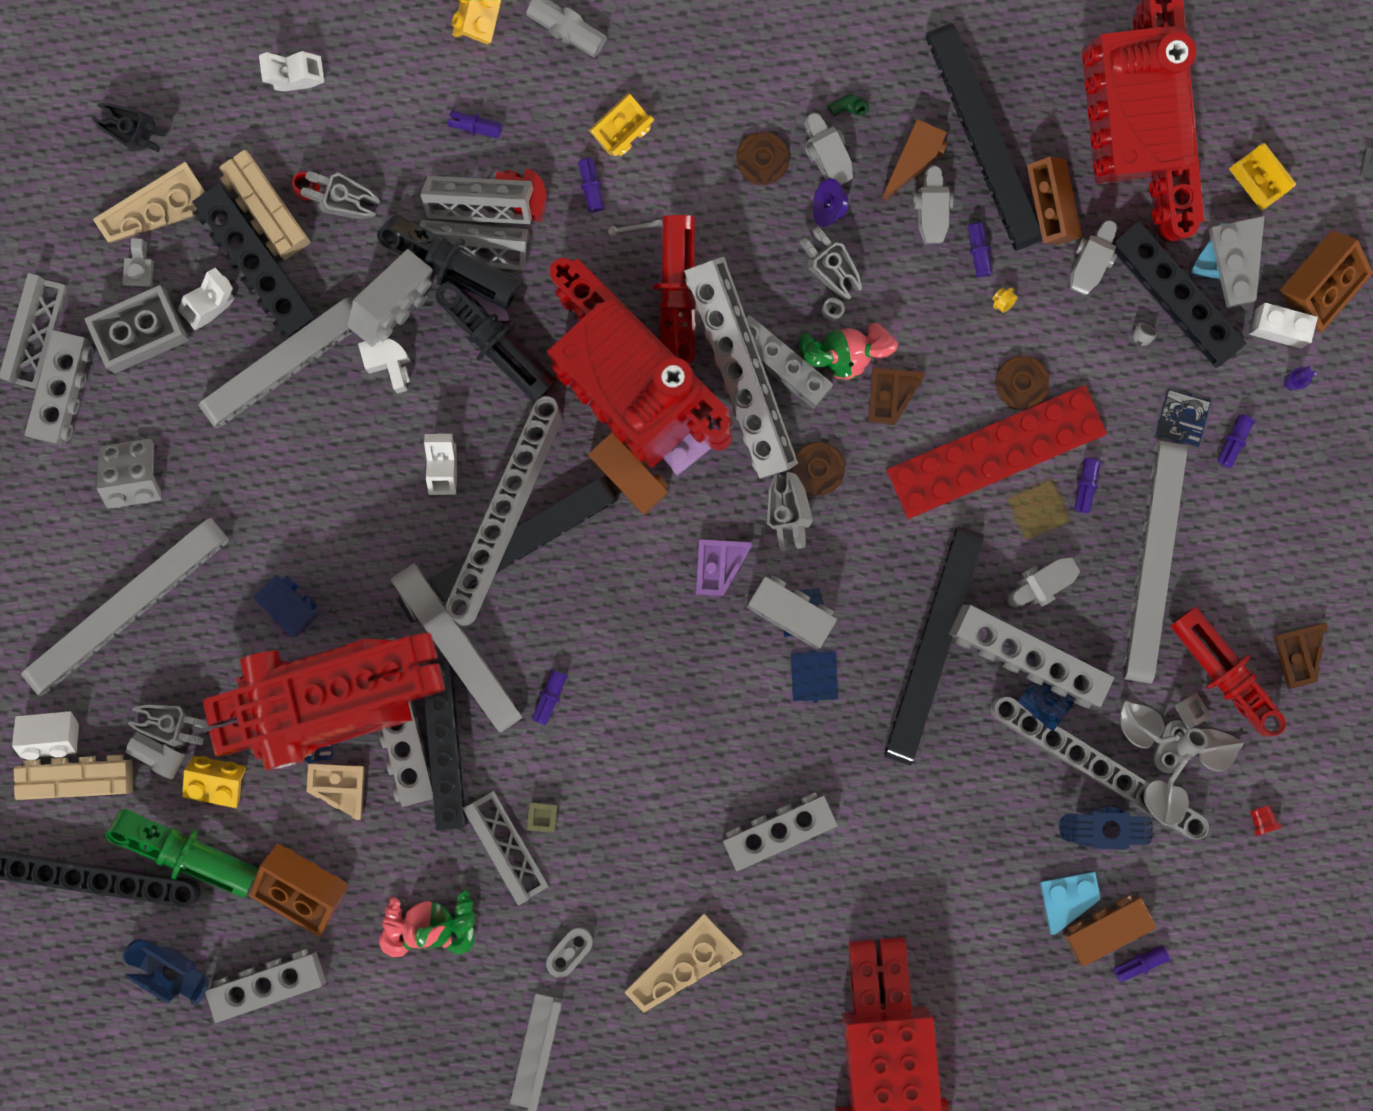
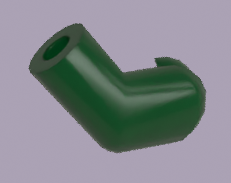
(849, 103)

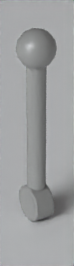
(613, 231)

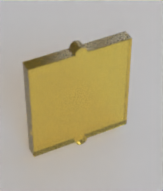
(1038, 510)

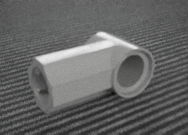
(160, 756)

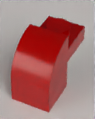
(538, 198)

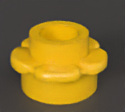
(1004, 299)

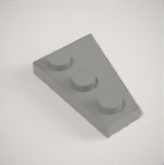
(1238, 259)

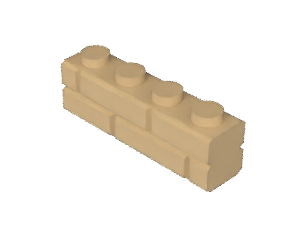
(264, 204)
(73, 779)

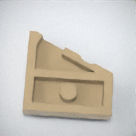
(338, 786)

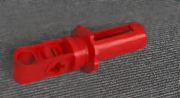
(677, 299)
(1235, 680)

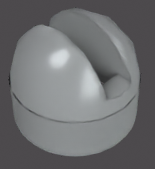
(836, 303)
(1144, 333)

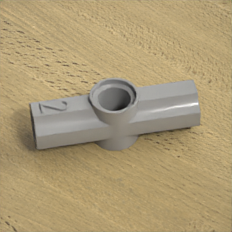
(567, 25)

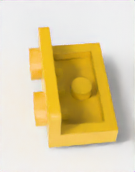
(476, 19)
(621, 126)
(1262, 176)
(213, 781)

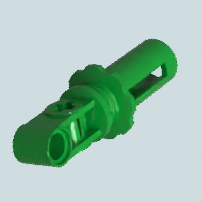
(181, 852)

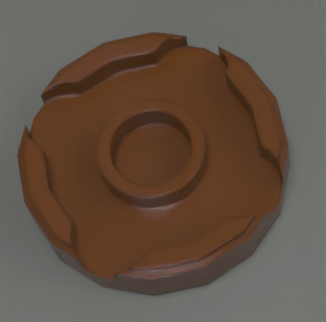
(755, 161)
(1027, 388)
(819, 468)

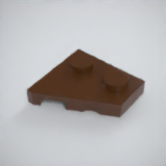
(891, 393)
(1300, 654)

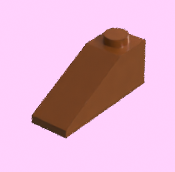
(918, 154)

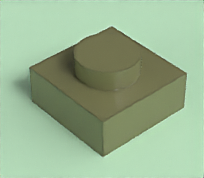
(542, 817)

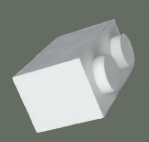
(1283, 325)
(45, 735)

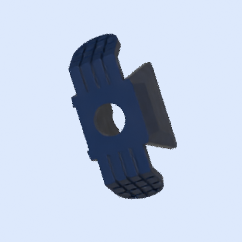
(1088, 832)
(153, 960)

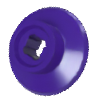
(829, 203)

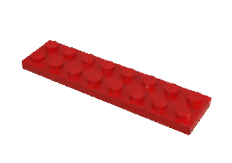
(996, 452)

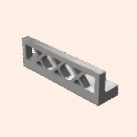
(476, 194)
(485, 237)
(23, 328)
(497, 854)
(536, 1051)

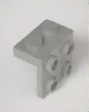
(127, 474)

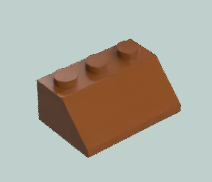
(1328, 278)
(298, 889)

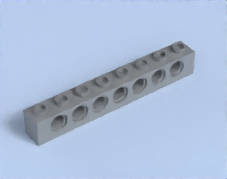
(747, 356)

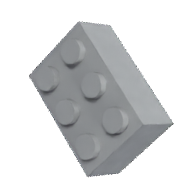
(390, 298)
(137, 329)
(792, 612)

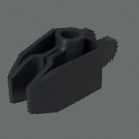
(132, 127)

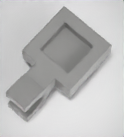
(138, 269)

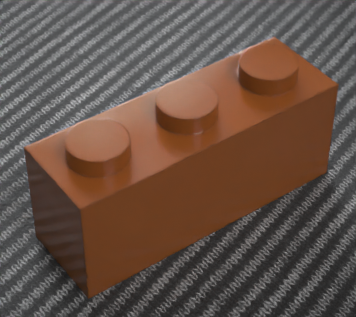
(1054, 201)
(629, 474)
(1109, 929)

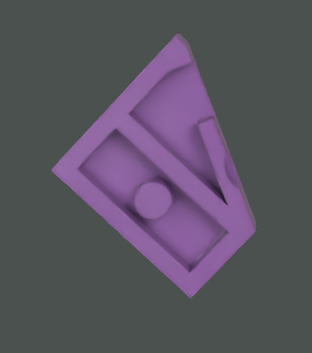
(718, 565)

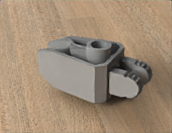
(827, 150)
(340, 196)
(933, 207)
(1094, 257)
(831, 264)
(788, 510)
(1043, 583)
(168, 724)

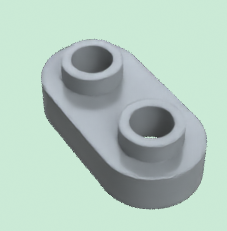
(1170, 748)
(570, 952)

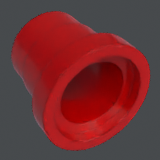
(296, 181)
(1264, 820)

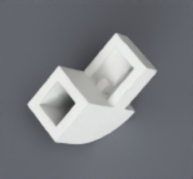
(291, 72)
(207, 301)
(387, 355)
(441, 464)

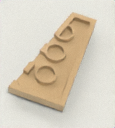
(153, 206)
(688, 959)

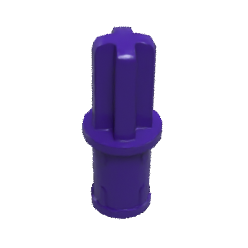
(475, 124)
(590, 185)
(980, 249)
(1299, 378)
(1235, 440)
(1087, 485)
(549, 697)
(1141, 963)

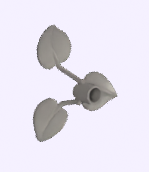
(1215, 749)

